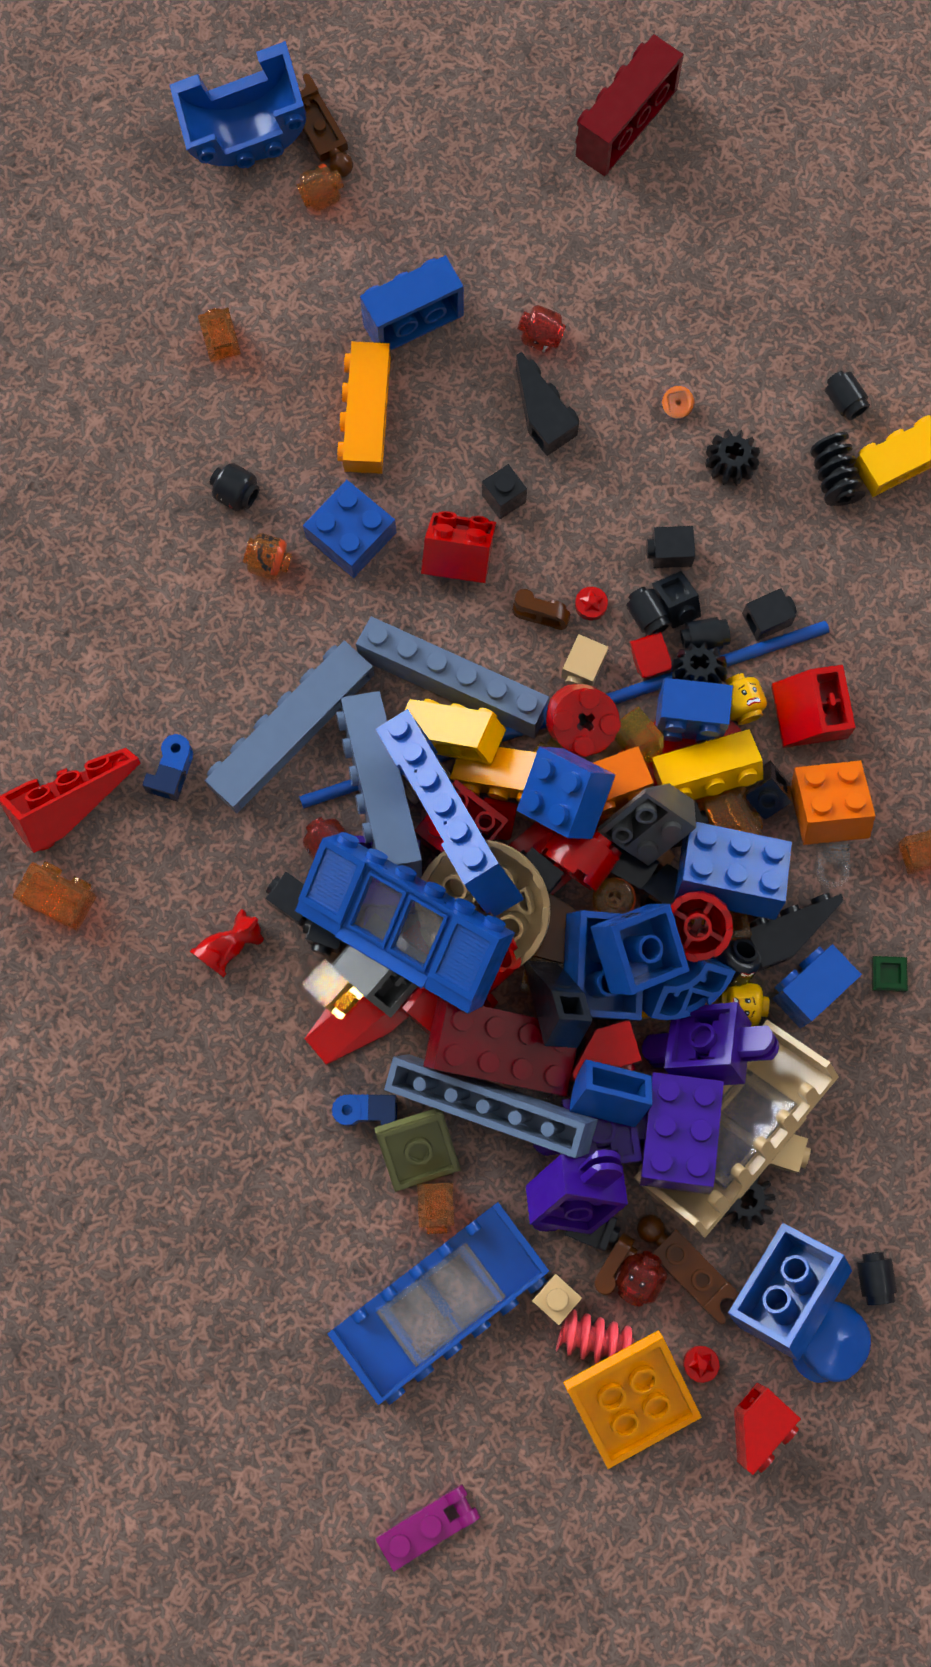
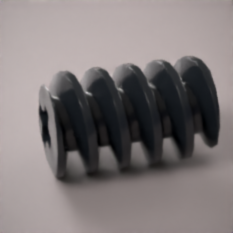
(834, 470)

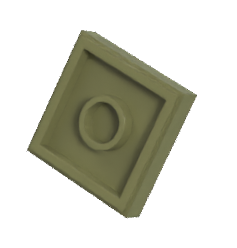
(417, 1149)

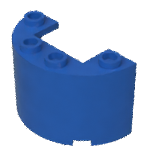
(245, 117)

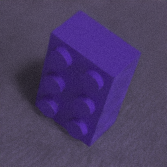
(682, 1133)

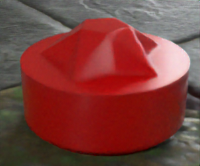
(591, 603)
(701, 1364)

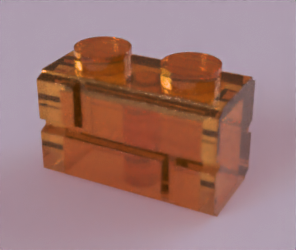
(731, 811)
(54, 895)

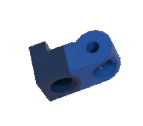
(172, 768)
(352, 1109)

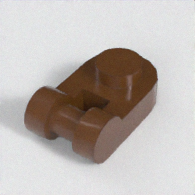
(539, 611)
(605, 1281)

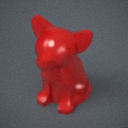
(222, 947)

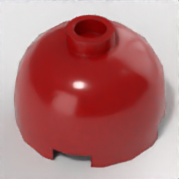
(700, 940)

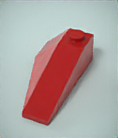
(52, 810)

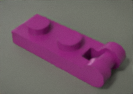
(426, 1528)

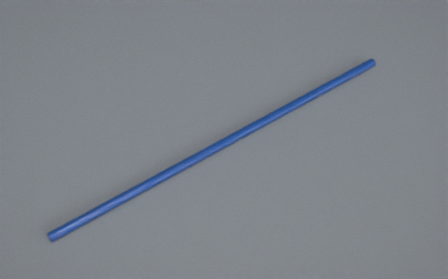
(617, 696)

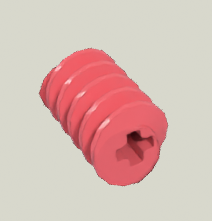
(593, 1337)

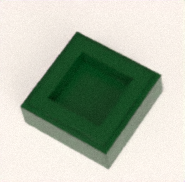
(889, 974)

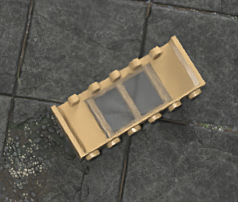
(754, 1128)

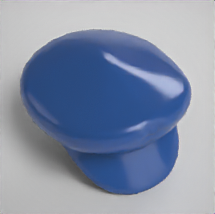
(837, 1347)

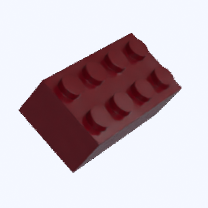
(628, 104)
(497, 1049)

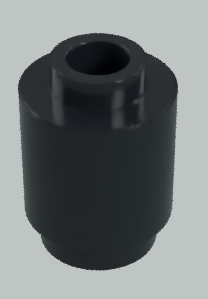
(847, 394)
(648, 611)
(710, 630)
(877, 1278)

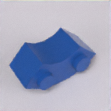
(688, 991)

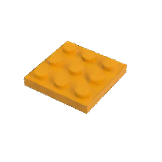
(632, 1399)

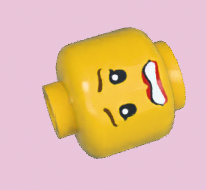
(747, 699)
(750, 999)

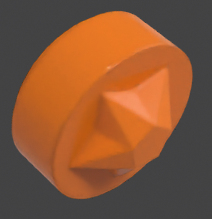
(678, 402)

